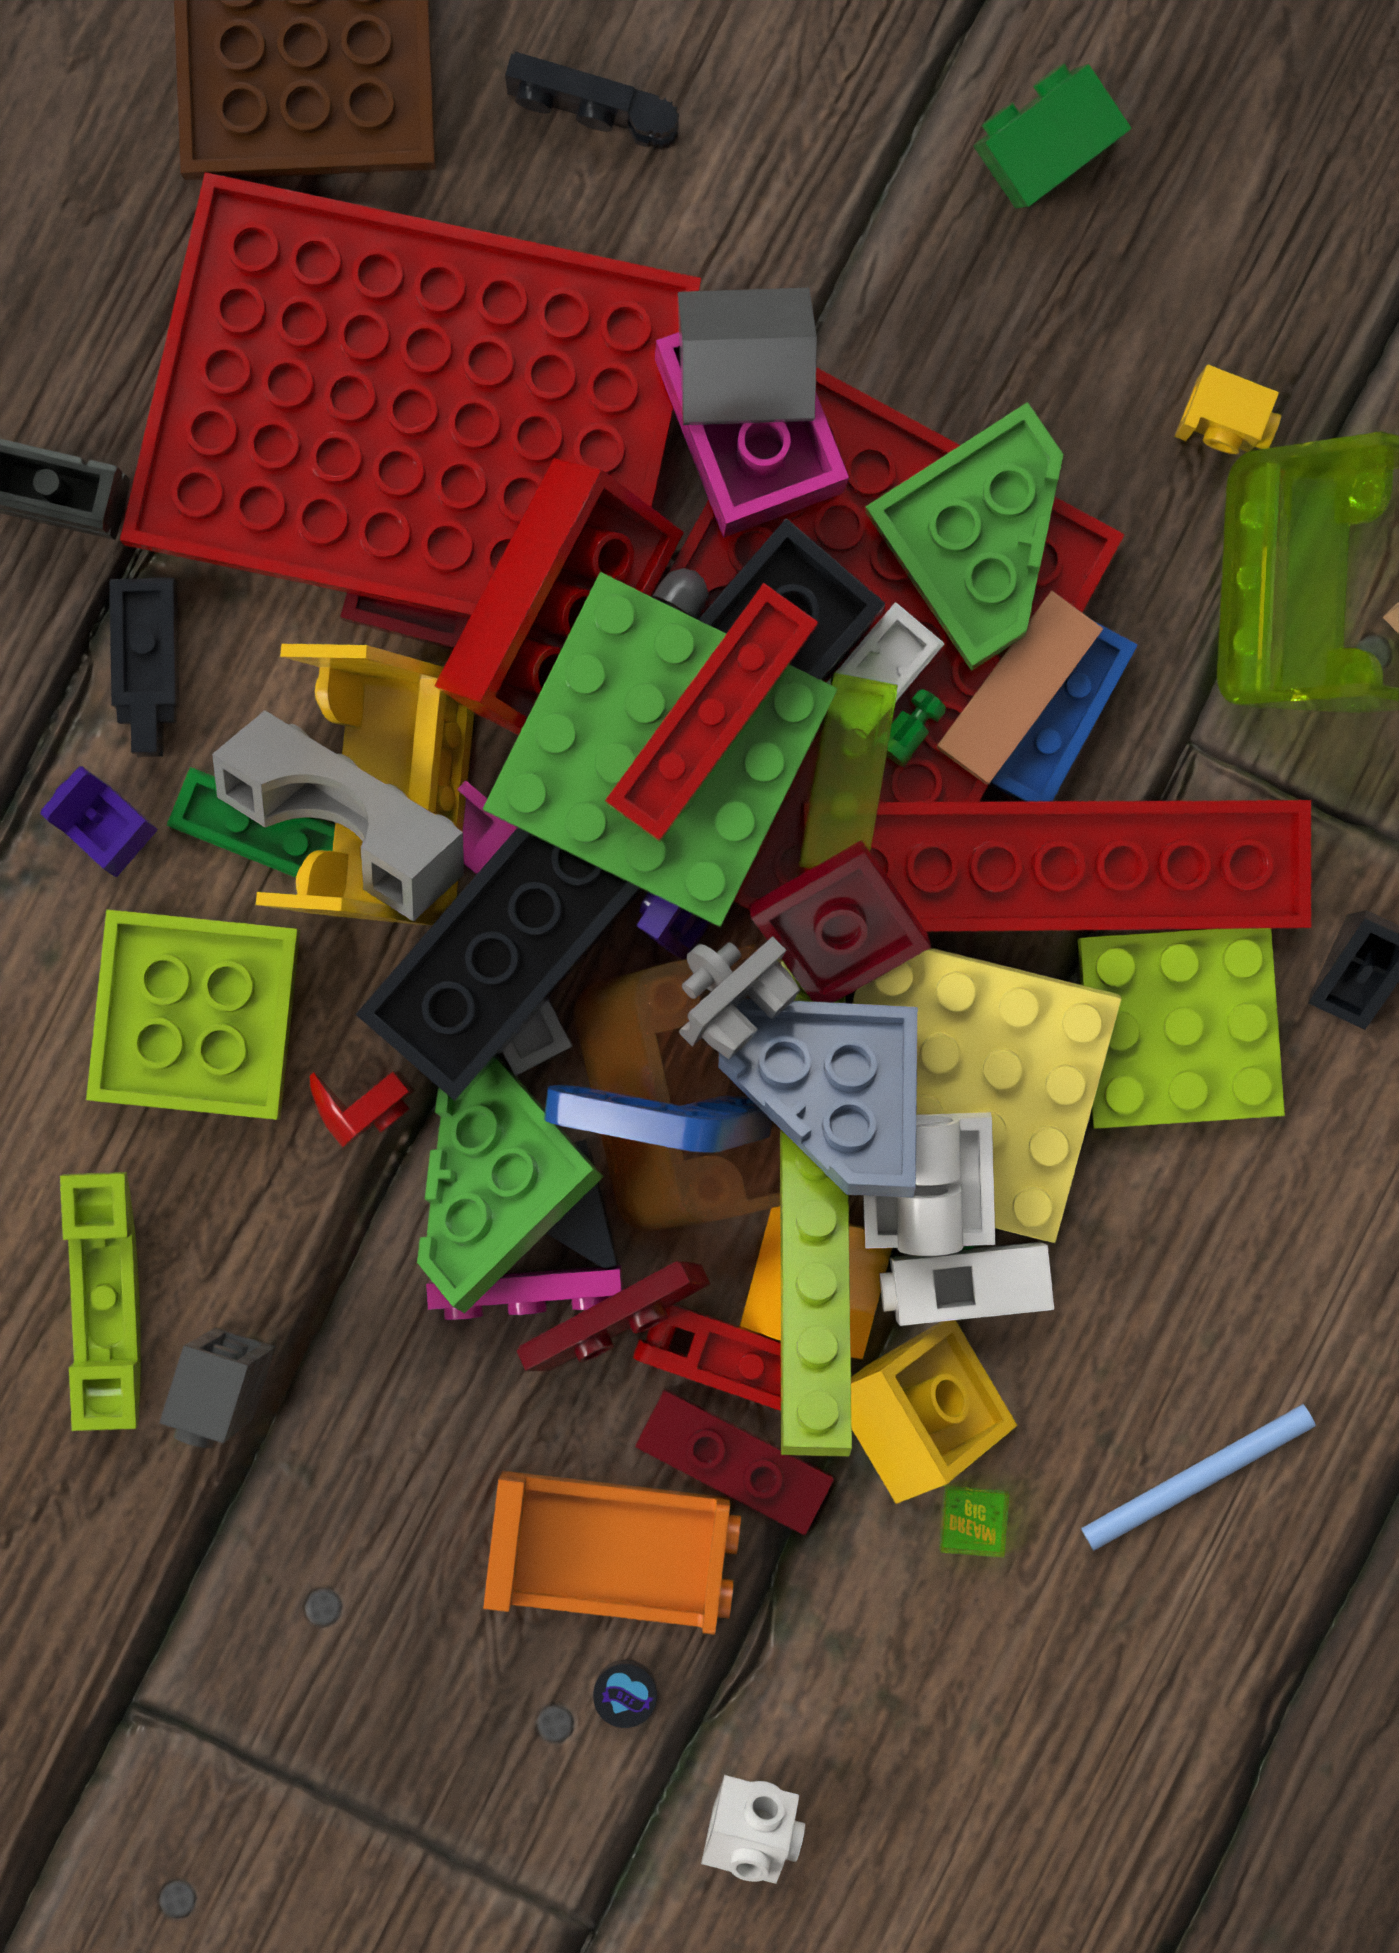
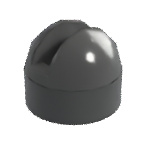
(683, 591)

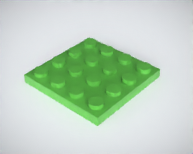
(596, 714)

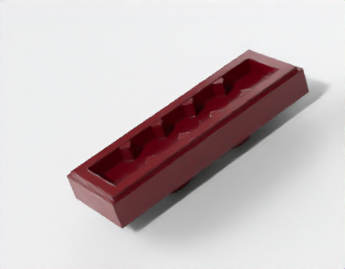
(635, 1307)
(734, 1461)

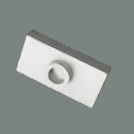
(893, 651)

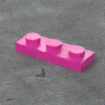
(530, 1290)

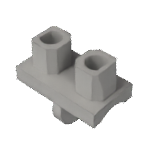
(716, 1015)

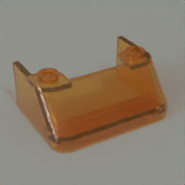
(622, 1056)

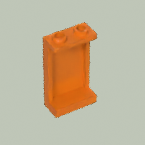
(610, 1550)

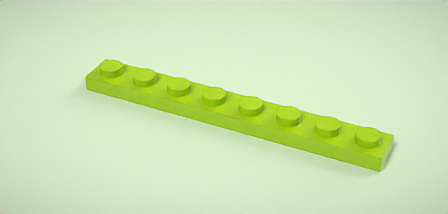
(813, 1305)

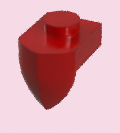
(378, 1107)

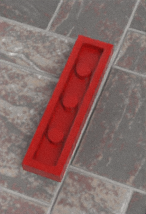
(711, 712)

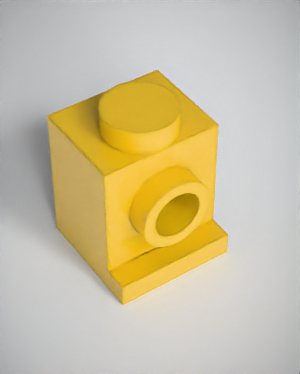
(1230, 412)

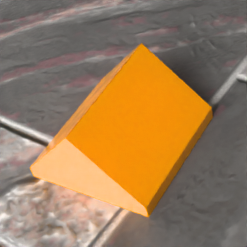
(763, 1301)

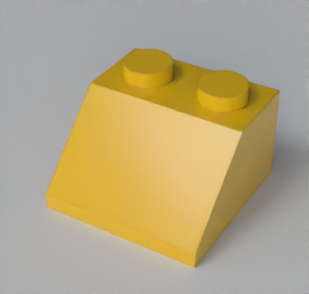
(926, 1411)

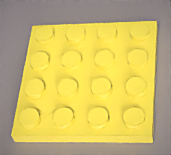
(1011, 1049)

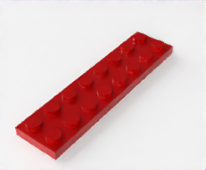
(1097, 863)

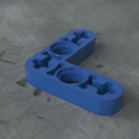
(696, 1127)

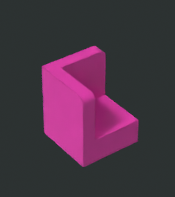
(481, 831)

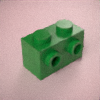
(1051, 135)

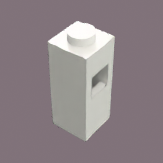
(968, 1284)

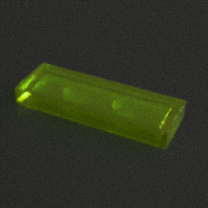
(848, 768)

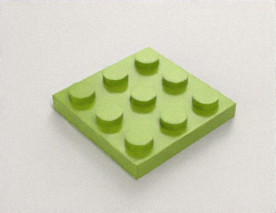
(193, 1014)
(1190, 1026)

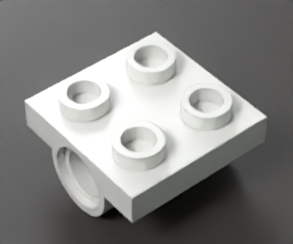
(951, 1192)

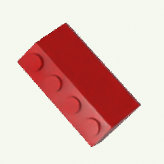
(569, 534)

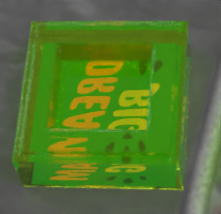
(974, 1521)

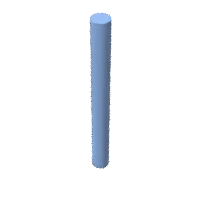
(1198, 1477)

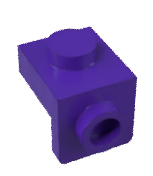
(98, 820)

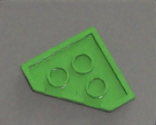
(977, 531)
(495, 1184)

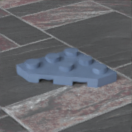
(838, 1088)

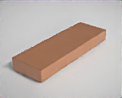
(1019, 688)

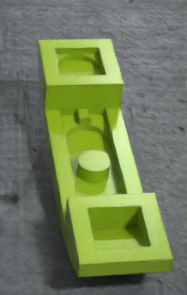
(103, 1300)

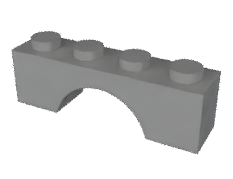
(282, 775)

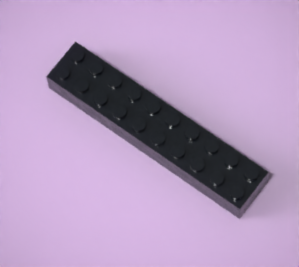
(544, 909)

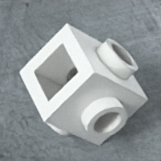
(753, 1830)

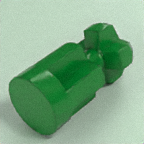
(909, 730)

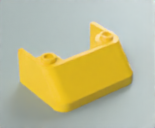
(397, 733)

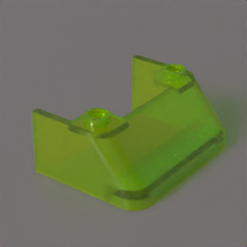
(1289, 575)

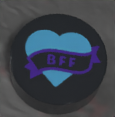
(625, 1693)

